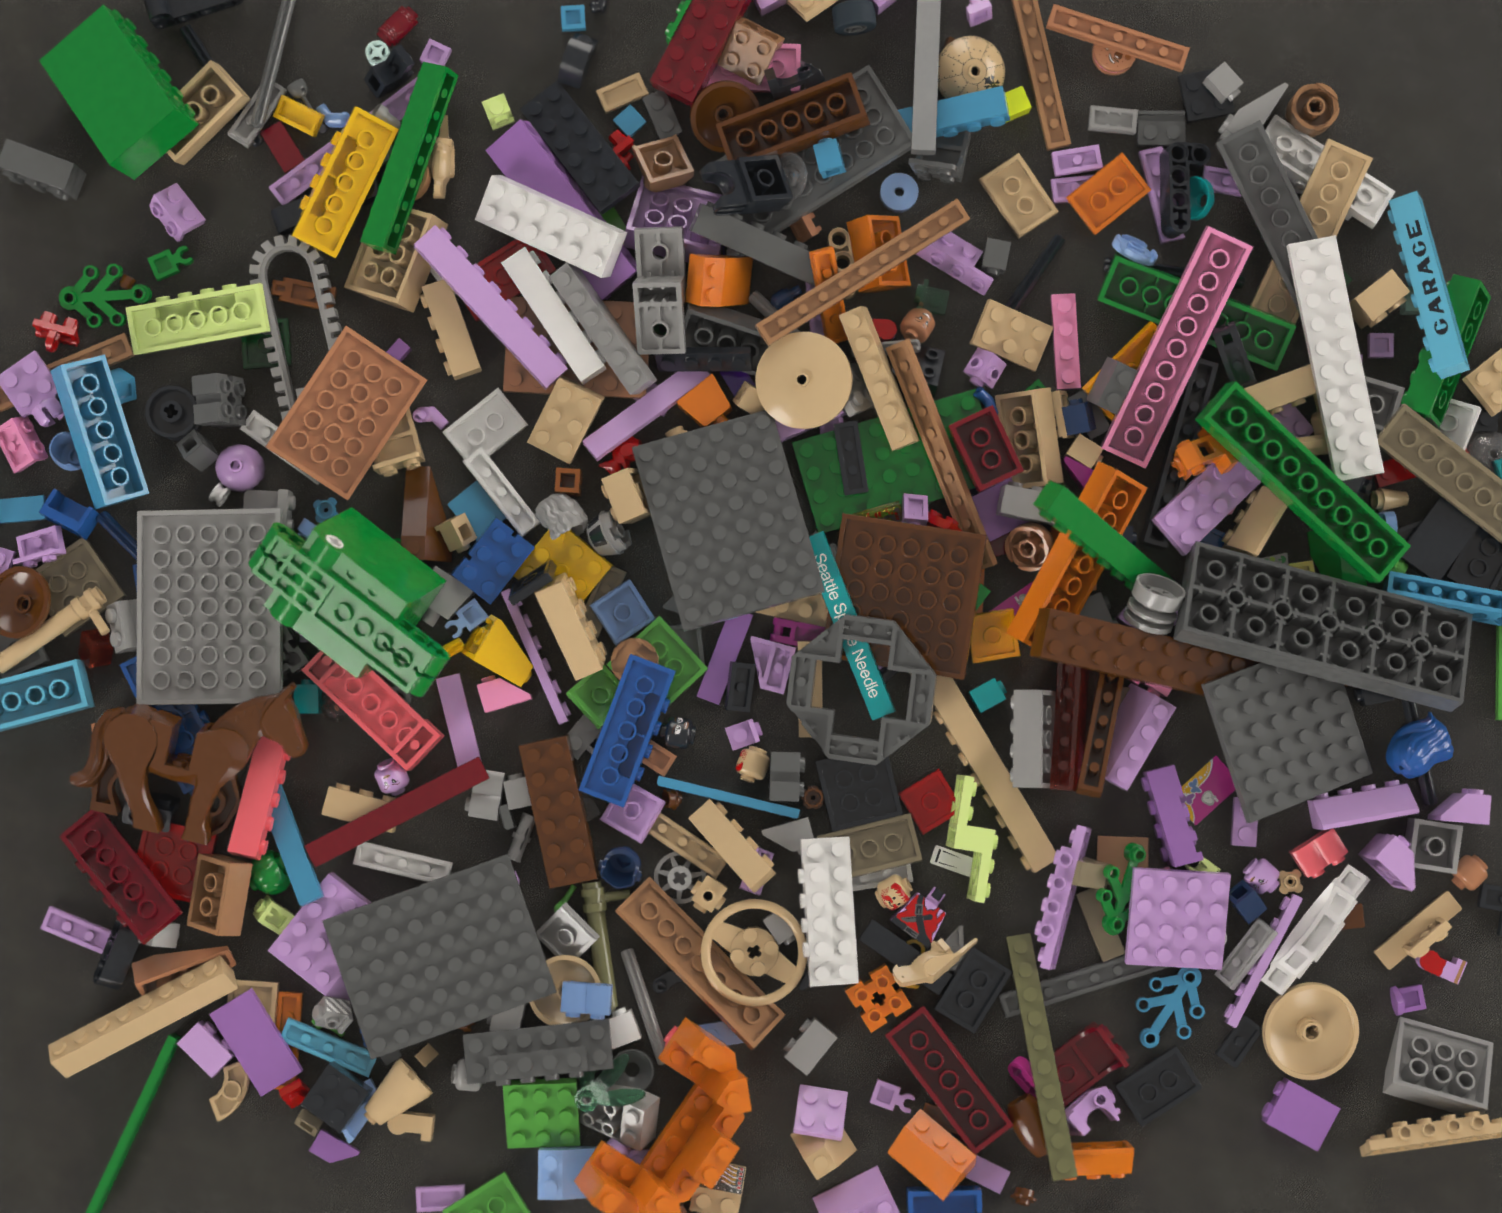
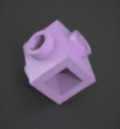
(984, 368)

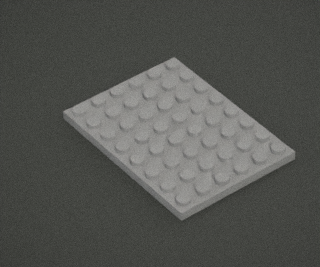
(203, 608)

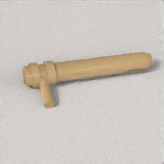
(78, 609)

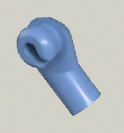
(333, 120)

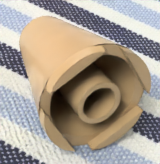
(396, 1093)

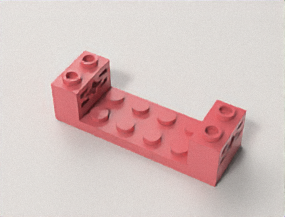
(376, 710)

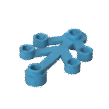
(1172, 1003)

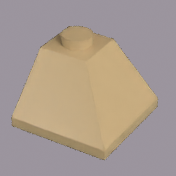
(823, 1154)

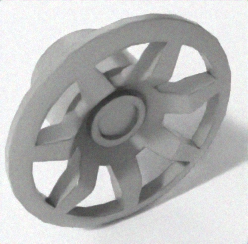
(678, 877)

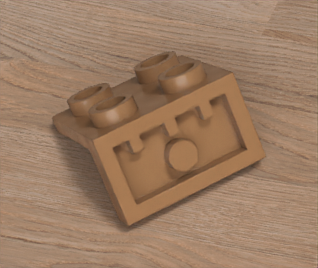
(750, 50)

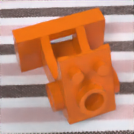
(1191, 461)

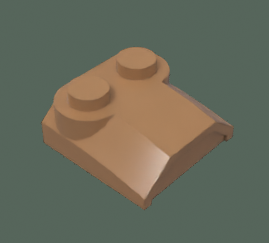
(663, 164)

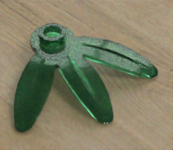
(597, 1089)

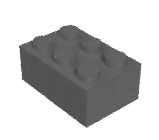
(41, 170)

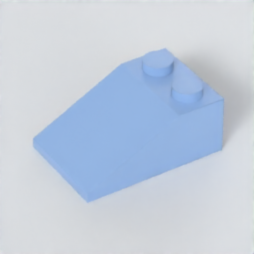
(559, 1169)

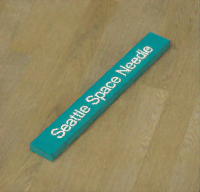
(857, 652)

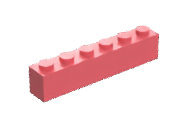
(258, 800)

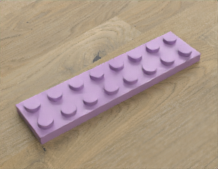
(1214, 495)

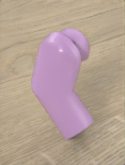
(430, 414)

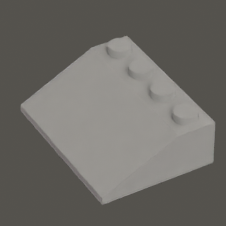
(1439, 1068)

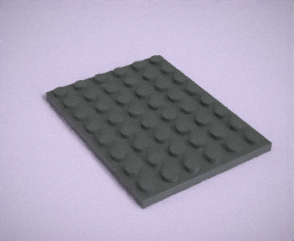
(728, 520)
(439, 956)

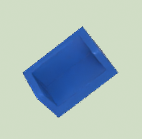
(69, 514)

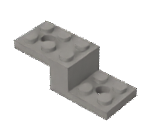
(660, 290)

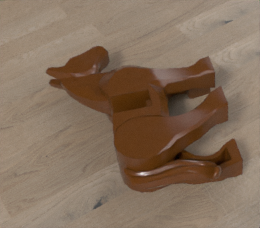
(144, 740)

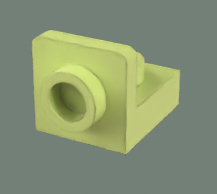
(272, 914)

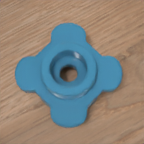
(321, 505)

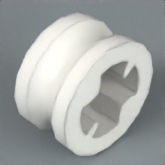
(219, 494)

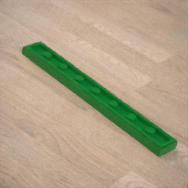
(134, 1124)

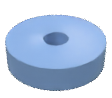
(906, 184)

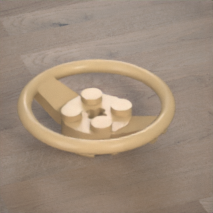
(769, 961)

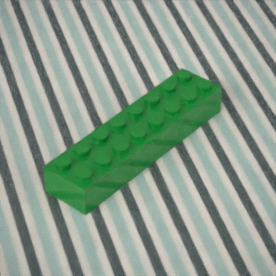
(1148, 292)

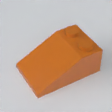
(718, 280)

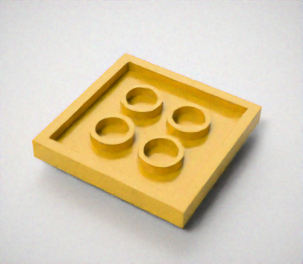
(571, 556)

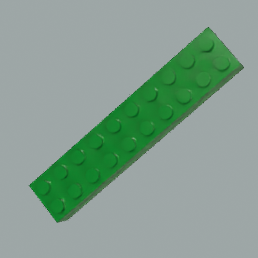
(1302, 482)

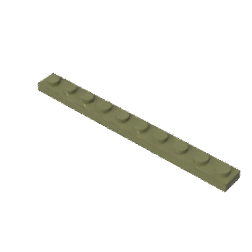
(1041, 1057)

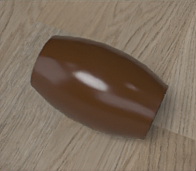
(1027, 1123)

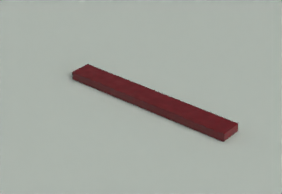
(397, 811)

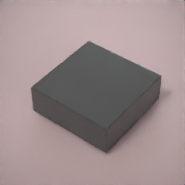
(507, 817)

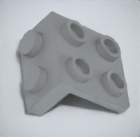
(272, 499)

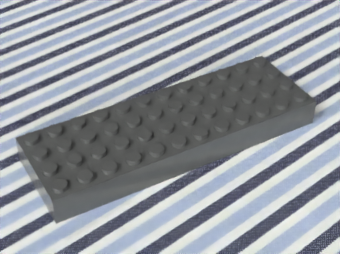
(1324, 627)

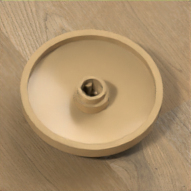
(826, 385)
(1327, 1041)

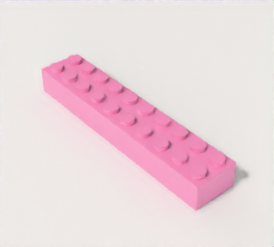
(1176, 346)

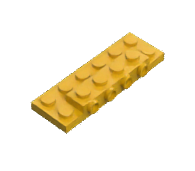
(343, 181)

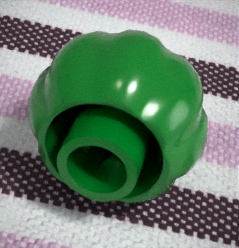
(269, 874)

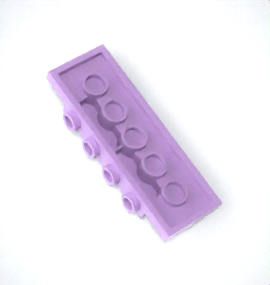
(1060, 898)

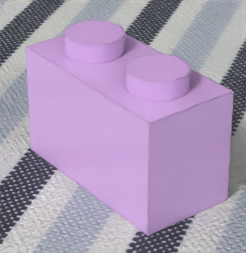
(206, 1048)

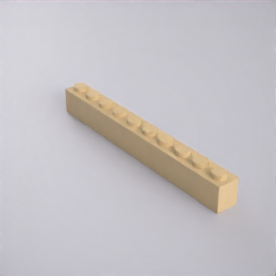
(992, 776)

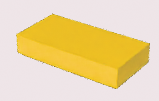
(299, 115)

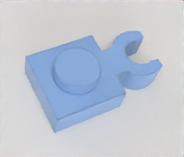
(469, 616)

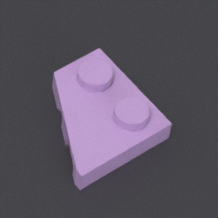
(772, 663)

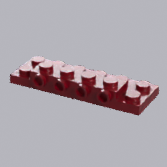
(120, 875)

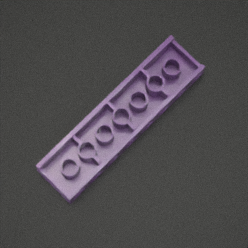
(530, 161)

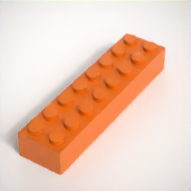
(1067, 571)

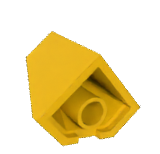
(498, 651)

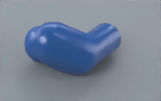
(985, 398)

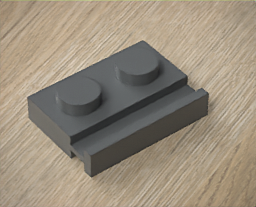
(1160, 128)

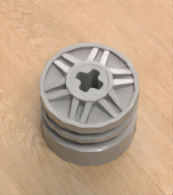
(1154, 603)

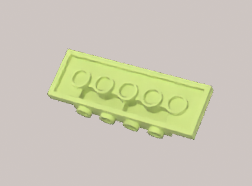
(198, 318)

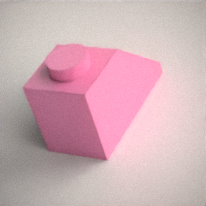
(500, 694)

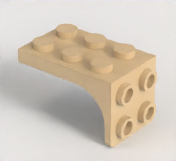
(401, 449)

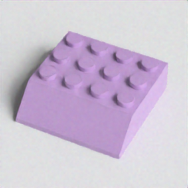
(304, 941)

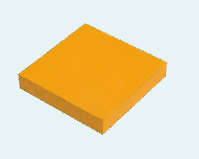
(990, 638)

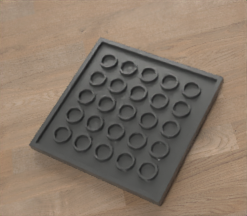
(1284, 736)

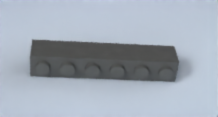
(754, 242)

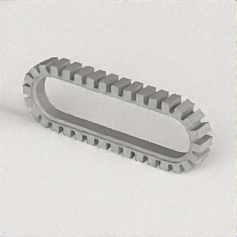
(320, 285)

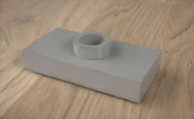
(1112, 120)

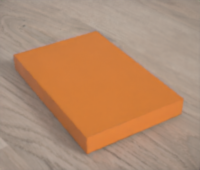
(1108, 193)

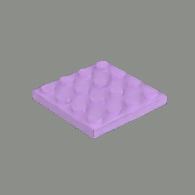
(1177, 918)

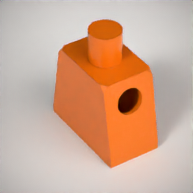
(706, 403)

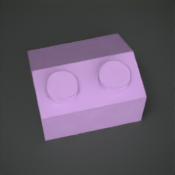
(1464, 807)

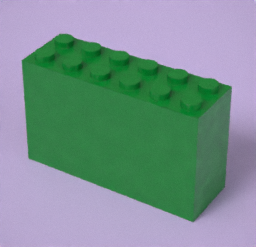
(119, 92)

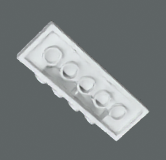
(1299, 156)
(828, 911)

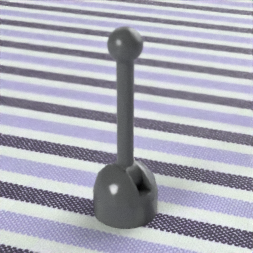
(299, 90)

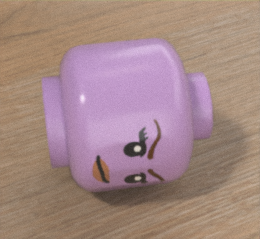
(391, 777)
(1261, 876)

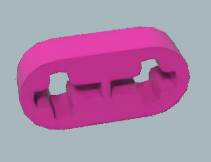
(1021, 1073)

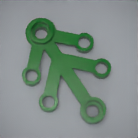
(100, 296)
(1121, 891)

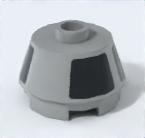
(607, 535)

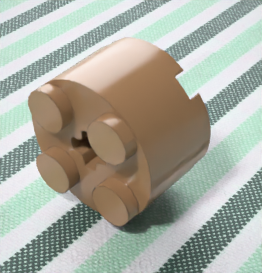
(1322, 99)

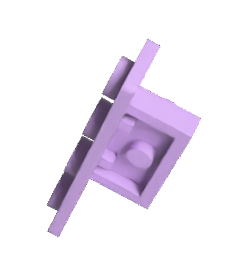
(958, 260)

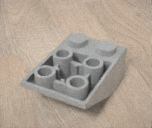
(629, 1124)

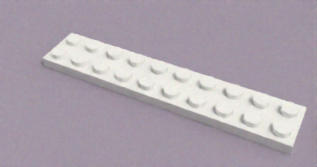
(1335, 358)

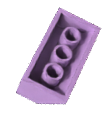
(1136, 730)
(1361, 806)

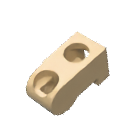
(413, 1123)

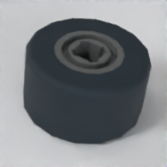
(854, 17)

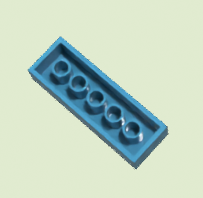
(99, 431)

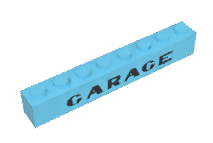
(1428, 285)

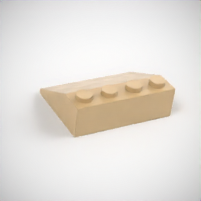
(396, 277)

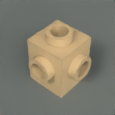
(715, 887)

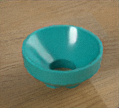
(1199, 187)

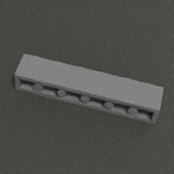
(602, 328)

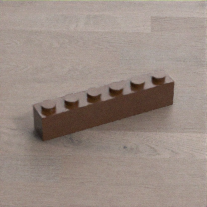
(1100, 735)

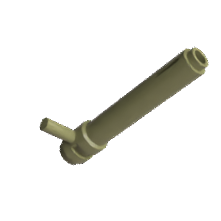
(595, 907)

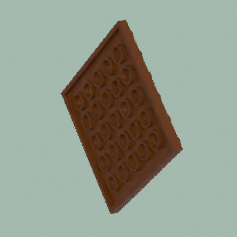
(919, 579)

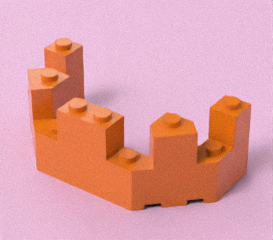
(692, 1145)

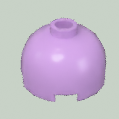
(240, 468)

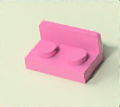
(21, 443)

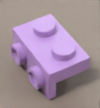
(176, 211)
(40, 546)

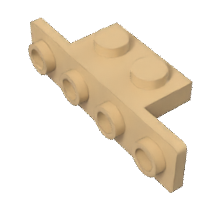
(1420, 932)

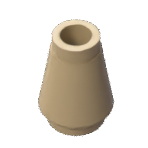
(1388, 499)

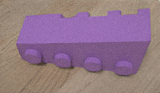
(1170, 816)

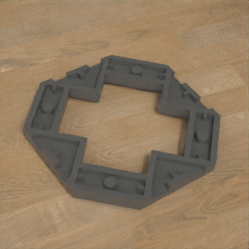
(902, 657)

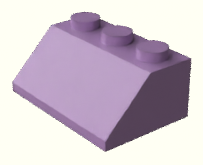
(1391, 860)
(859, 1194)

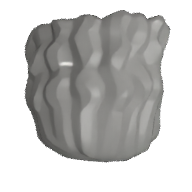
(560, 514)

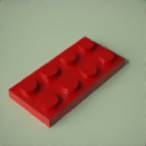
(496, 272)

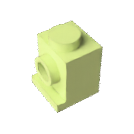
(498, 111)

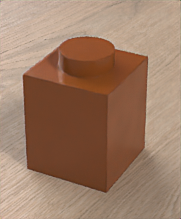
(569, 481)

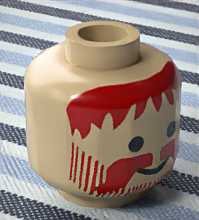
(752, 764)
(893, 892)

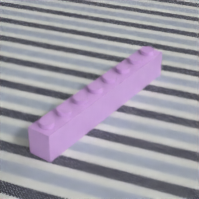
(490, 307)

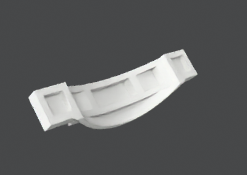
(1315, 930)

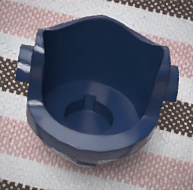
(621, 867)

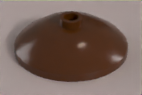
(706, 107)
(17, 589)

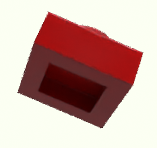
(294, 1093)

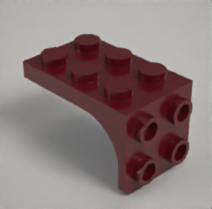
(1087, 1060)

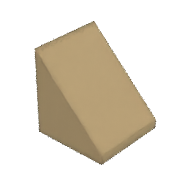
(426, 1055)

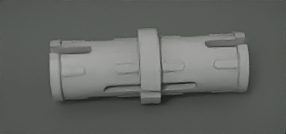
(521, 837)

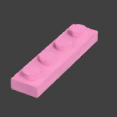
(1065, 341)

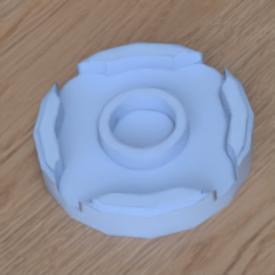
(1134, 249)

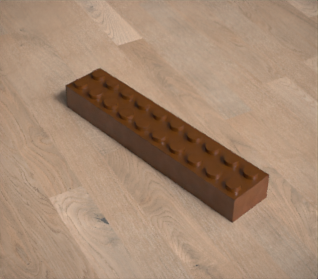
(1128, 652)

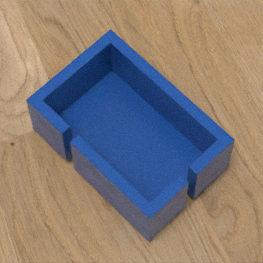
(493, 560)
(961, 1200)

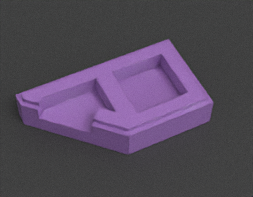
(332, 1148)

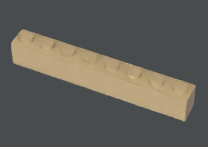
(142, 1017)

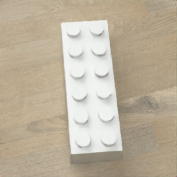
(551, 226)

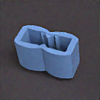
(586, 999)

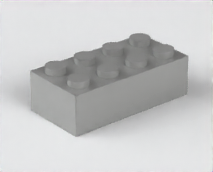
(1032, 738)

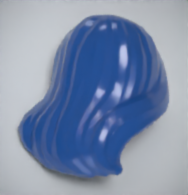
(1419, 747)

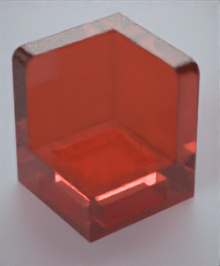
(95, 648)

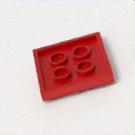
(173, 859)

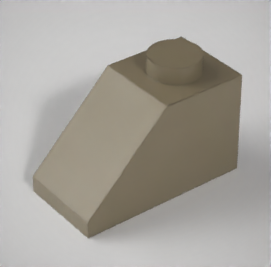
(1090, 873)

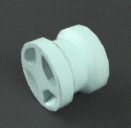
(375, 49)

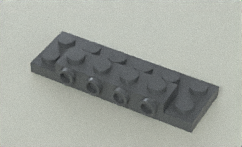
(538, 1052)

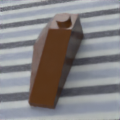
(420, 515)

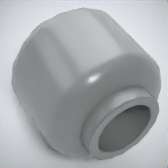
(458, 1077)

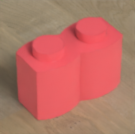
(1319, 852)

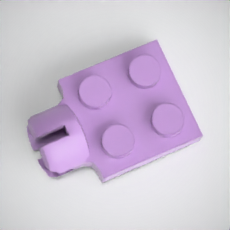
(32, 389)

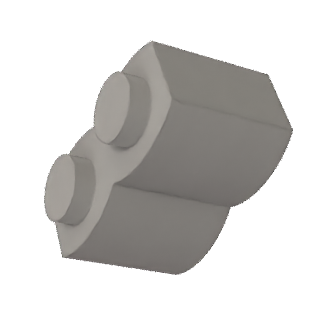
(487, 797)

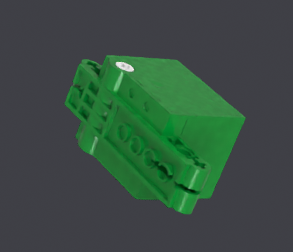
(354, 597)

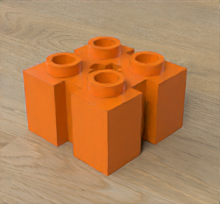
(875, 1012)

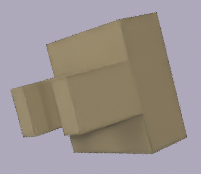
(308, 1122)

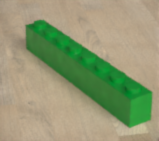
(409, 158)
(1094, 534)

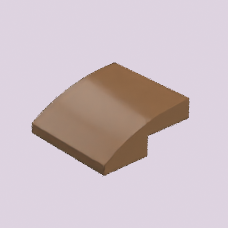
(1111, 850)

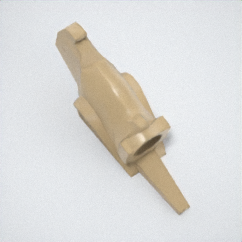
(442, 161)
(930, 964)

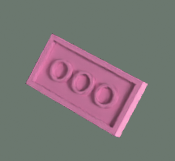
(784, 62)

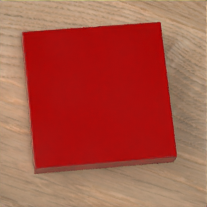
(929, 801)

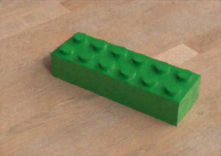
(1428, 392)

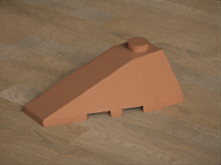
(163, 968)

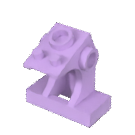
(1091, 1099)

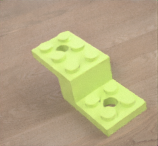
(972, 838)

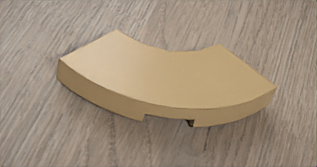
(232, 1092)

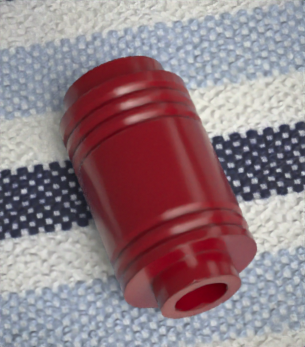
(397, 26)

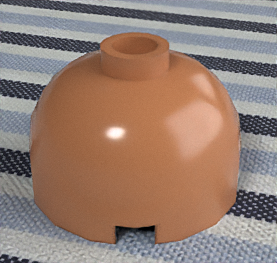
(1029, 545)

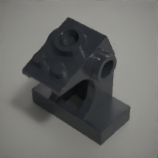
(805, 75)

